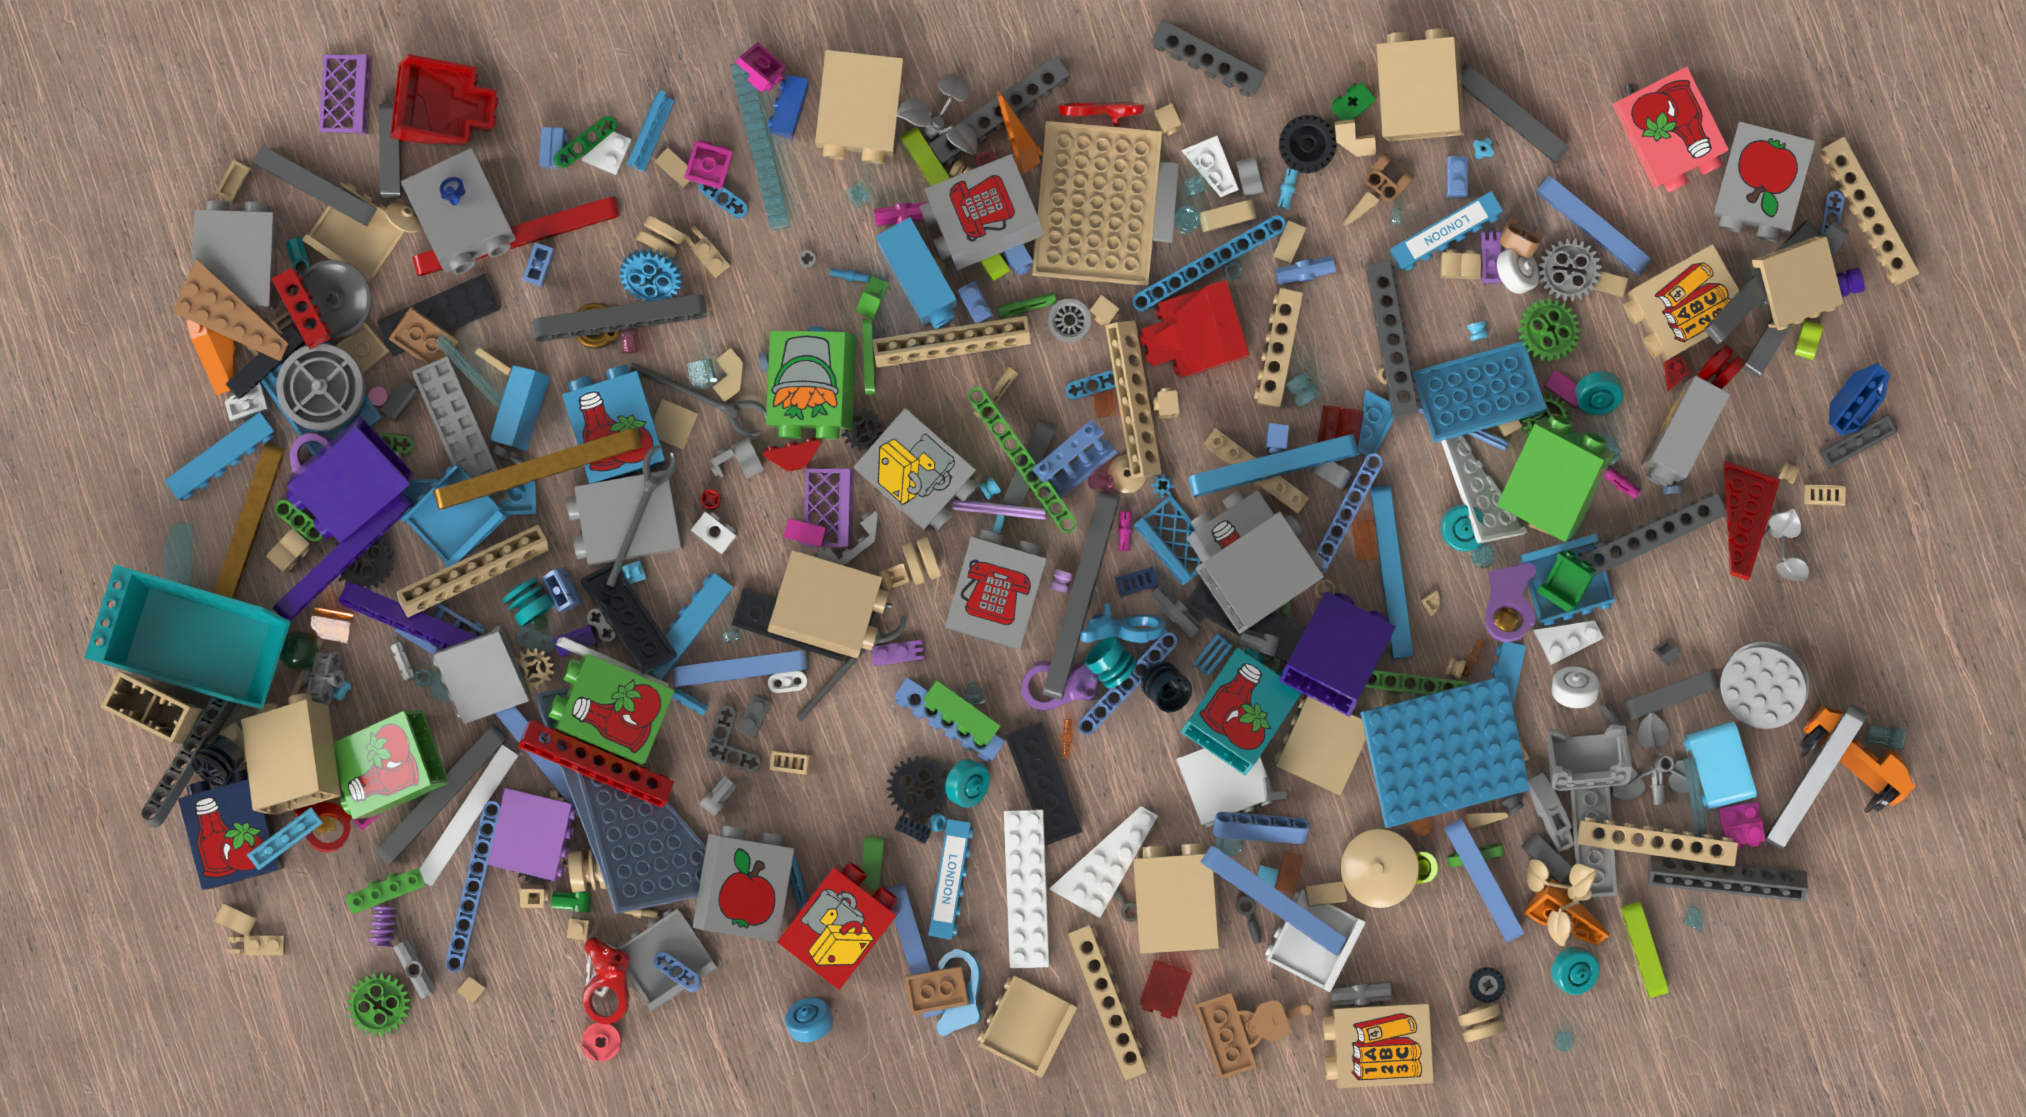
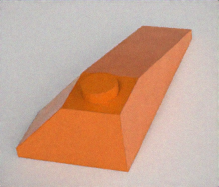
(1023, 146)
(215, 354)
(1552, 899)

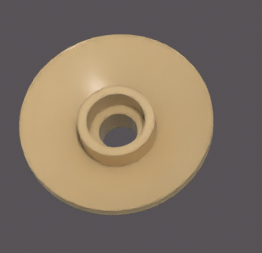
(403, 217)
(1122, 483)

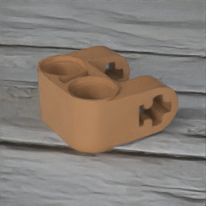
(1385, 182)
(1520, 239)

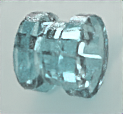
(1194, 186)

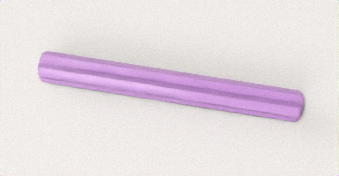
(1000, 509)

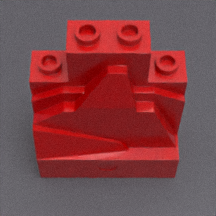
(439, 102)
(1196, 332)

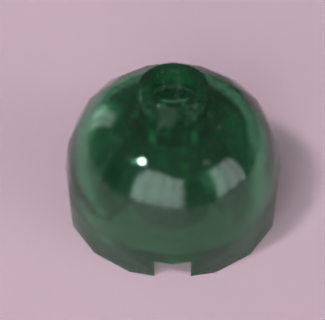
(299, 651)

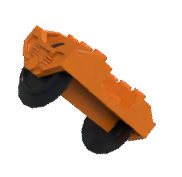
(1883, 774)

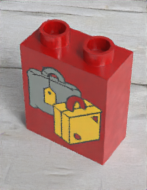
(840, 924)

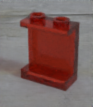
(1164, 989)

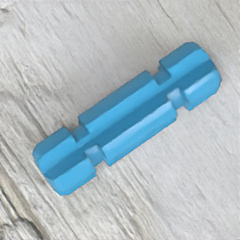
(690, 701)

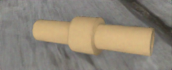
(643, 913)

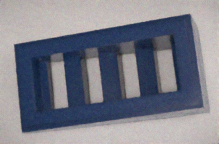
(1154, 582)

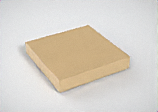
(364, 347)
(674, 423)

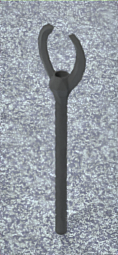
(730, 409)
(651, 484)
(851, 661)

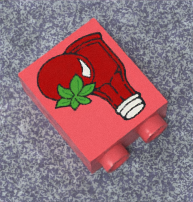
(1671, 130)

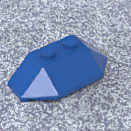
(1858, 399)

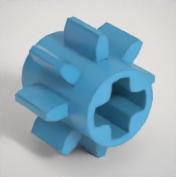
(1162, 480)

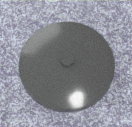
(340, 294)

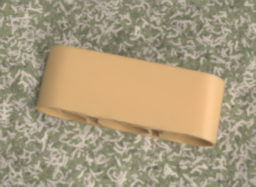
(1227, 216)

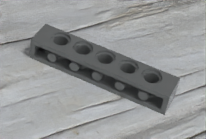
(1219, 57)

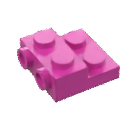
(762, 66)
(708, 164)
(1742, 824)

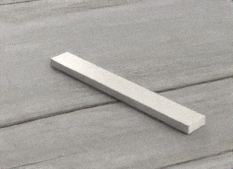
(467, 814)

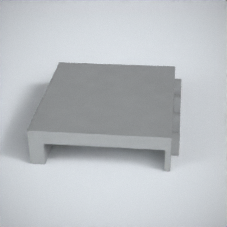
(482, 675)
(670, 936)

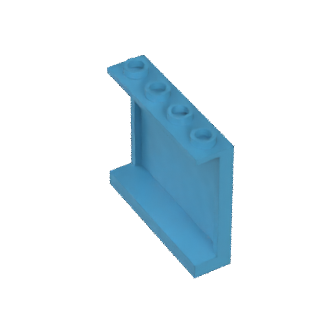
(457, 529)
(1596, 595)

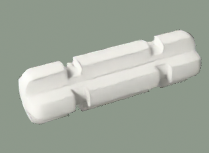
(402, 661)

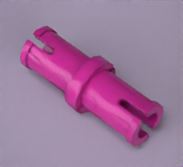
(1622, 483)
(1124, 531)

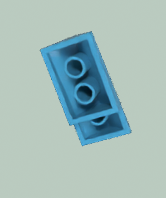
(519, 408)

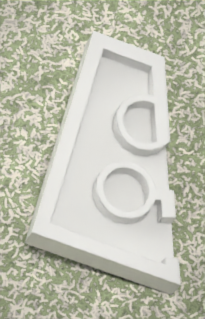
(1213, 165)
(1567, 639)

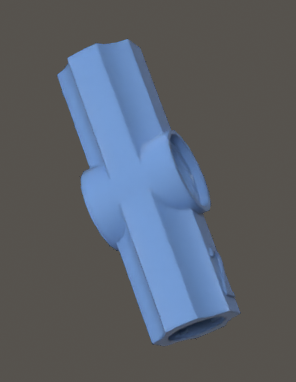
(1305, 270)

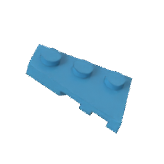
(1375, 423)

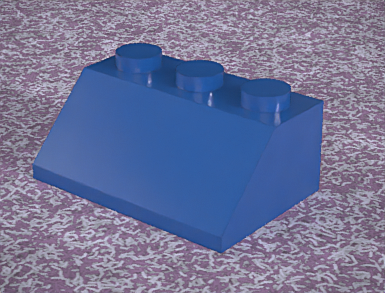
(789, 106)

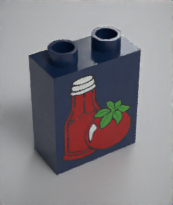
(224, 830)

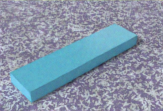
(284, 838)

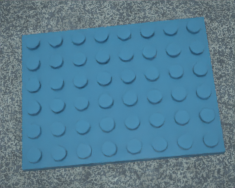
(1445, 751)

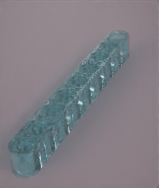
(760, 149)

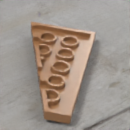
(218, 308)

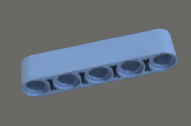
(1261, 827)

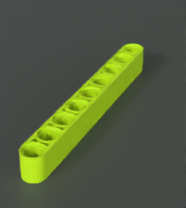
(935, 174)

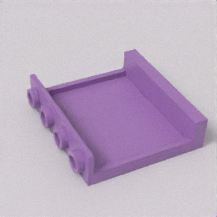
(532, 834)

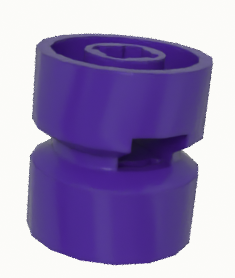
(1850, 282)

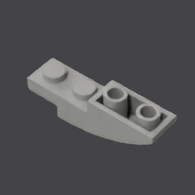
(1552, 812)

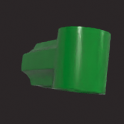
(572, 901)

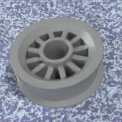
(1060, 334)

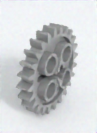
(1572, 252)

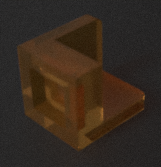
(1103, 404)

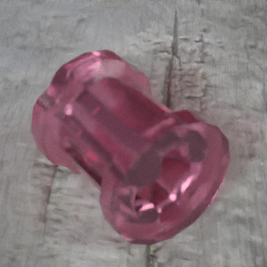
(629, 342)
(1100, 481)

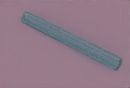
(474, 376)
(1695, 798)

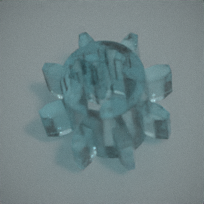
(1482, 556)

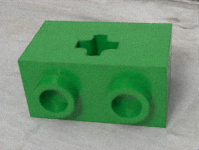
(1363, 98)

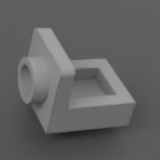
(722, 457)

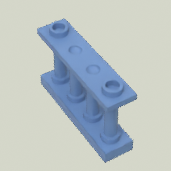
(1082, 467)
(476, 628)

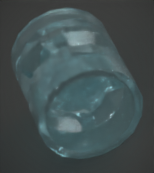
(1186, 220)
(1302, 382)

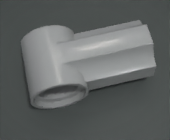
(716, 799)

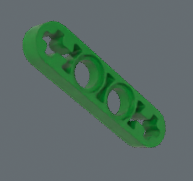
(585, 142)

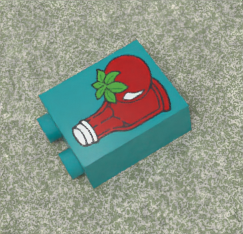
(1241, 710)

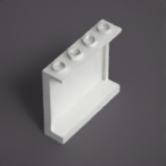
(1219, 787)
(1306, 957)

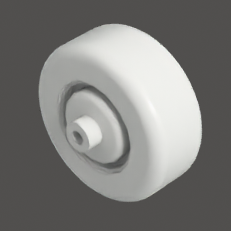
(1517, 272)
(1575, 687)

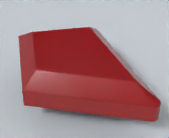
(1675, 371)

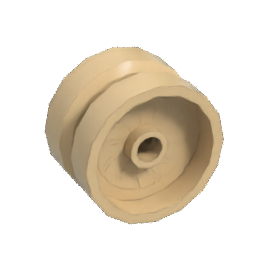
(661, 235)
(922, 560)
(1480, 1020)

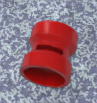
(708, 498)

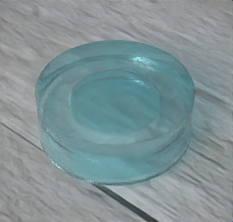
(1395, 216)
(731, 636)
(1563, 1041)

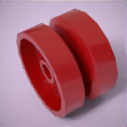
(1723, 370)

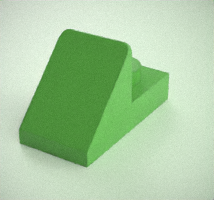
(872, 297)

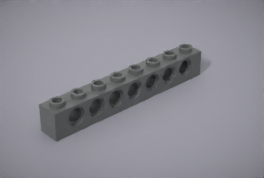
(1053, 67)
(1399, 408)
(1715, 511)
(1736, 879)

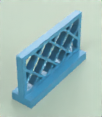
(651, 131)
(1160, 546)

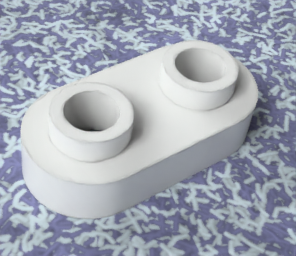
(787, 682)

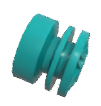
(528, 601)
(1110, 662)

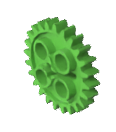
(1563, 322)
(368, 1019)

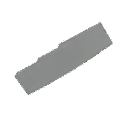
(1165, 202)

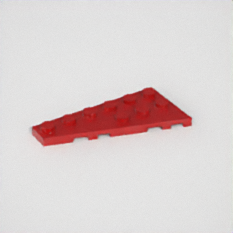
(1748, 508)

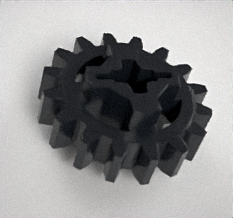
(869, 433)

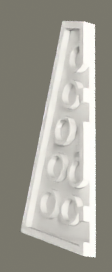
(1481, 492)
(1102, 869)

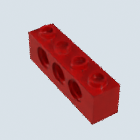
(284, 283)

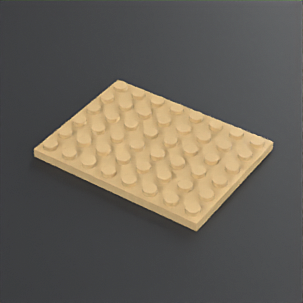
(1097, 203)

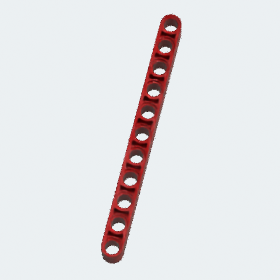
(539, 229)

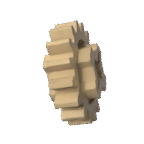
(540, 673)

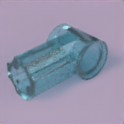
(1892, 736)

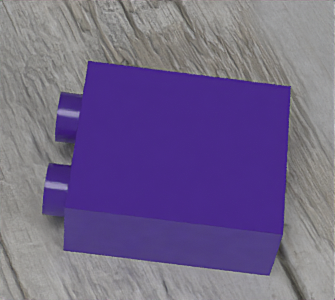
(348, 480)
(1338, 652)

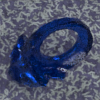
(451, 195)

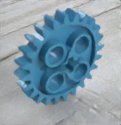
(644, 269)

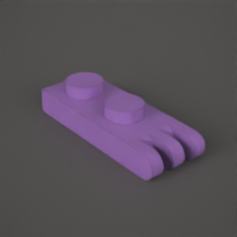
(1489, 254)
(897, 653)

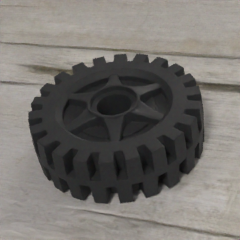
(1296, 154)

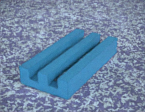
(1222, 642)

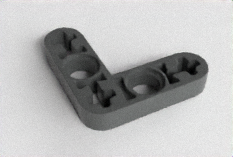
(722, 743)

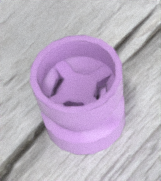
(1061, 580)

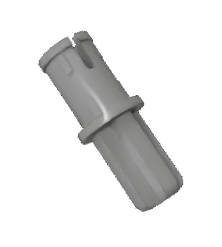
(1657, 787)

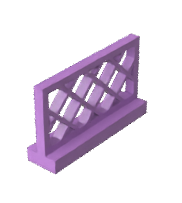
(361, 91)
(845, 505)

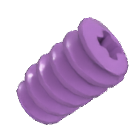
(383, 926)

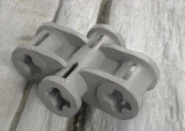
(324, 676)

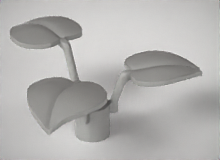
(917, 113)
(1788, 525)
(1654, 733)

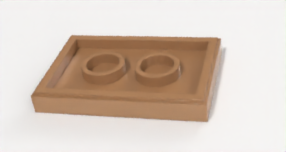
(418, 336)
(936, 990)

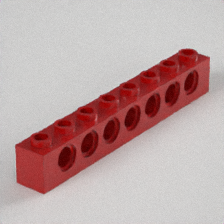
(531, 742)

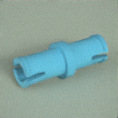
(1287, 189)

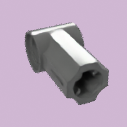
(1263, 643)

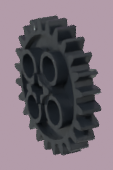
(380, 566)
(912, 770)

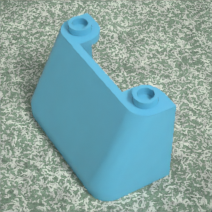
(1721, 765)

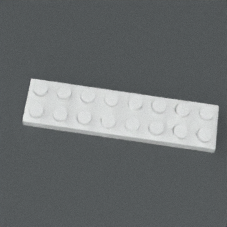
(1026, 888)

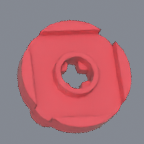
(590, 1040)

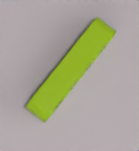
(1644, 949)

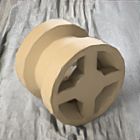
(1788, 472)
(1454, 667)

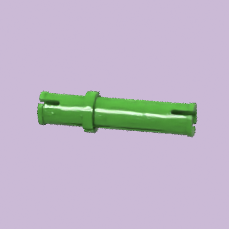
(1026, 305)

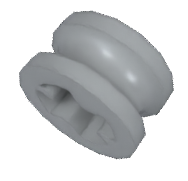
(811, 263)

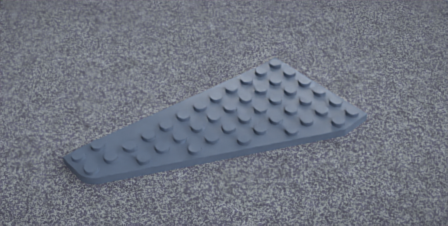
(640, 848)

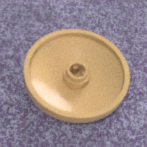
(1380, 868)

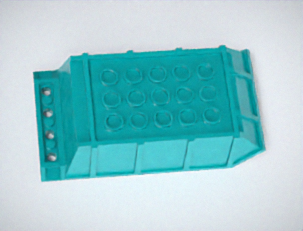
(188, 637)

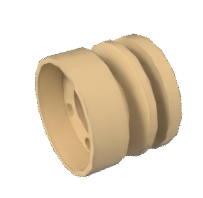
(584, 871)

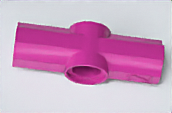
(898, 213)

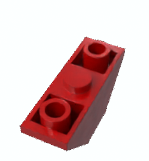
(794, 455)

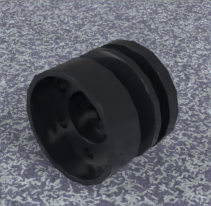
(1166, 687)
(217, 760)

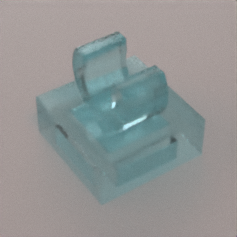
(974, 695)

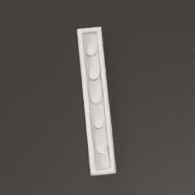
(583, 650)

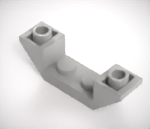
(870, 525)

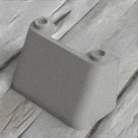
(1589, 760)

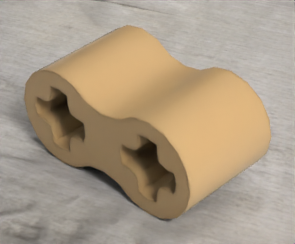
(235, 919)

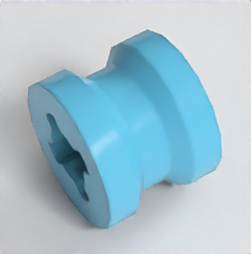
(1478, 331)
(989, 488)

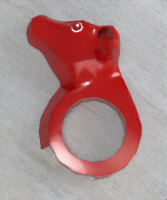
(1113, 109)
(326, 809)
(610, 971)

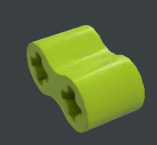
(1808, 339)

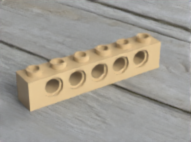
(1293, 300)
(1275, 486)

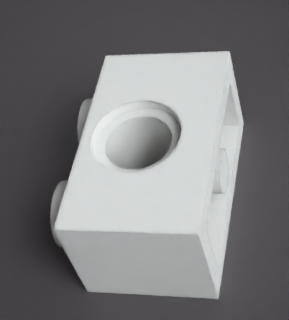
(719, 543)

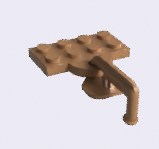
(1232, 1038)

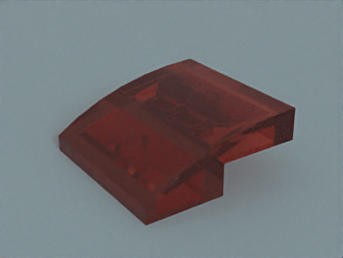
(1340, 422)

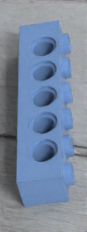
(903, 696)

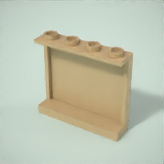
(352, 242)
(1800, 281)
(1322, 745)
(1026, 1025)

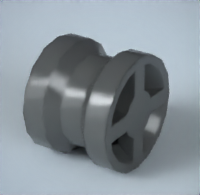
(1512, 804)

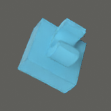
(634, 572)
(339, 693)

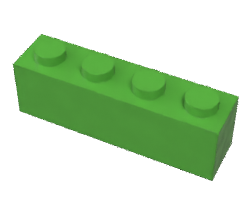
(962, 713)

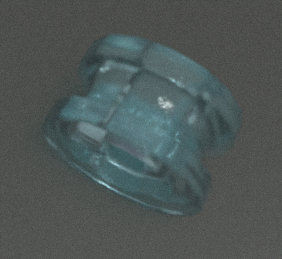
(1230, 265)
(417, 675)

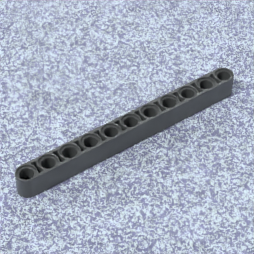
(1081, 595)

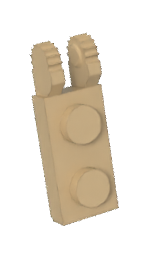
(707, 254)
(259, 945)

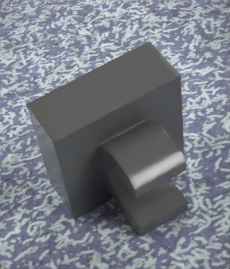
(1666, 651)

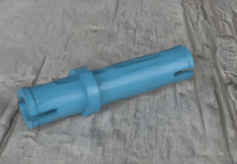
(797, 883)

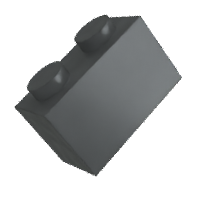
(754, 716)

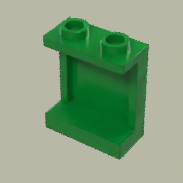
(1567, 581)

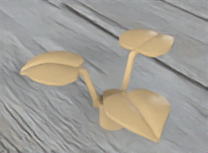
(1581, 879)

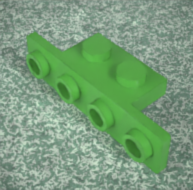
(380, 892)

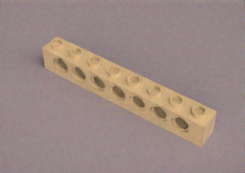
(1870, 200)
(951, 341)
(1133, 399)
(472, 571)
(1726, 857)
(1128, 1069)

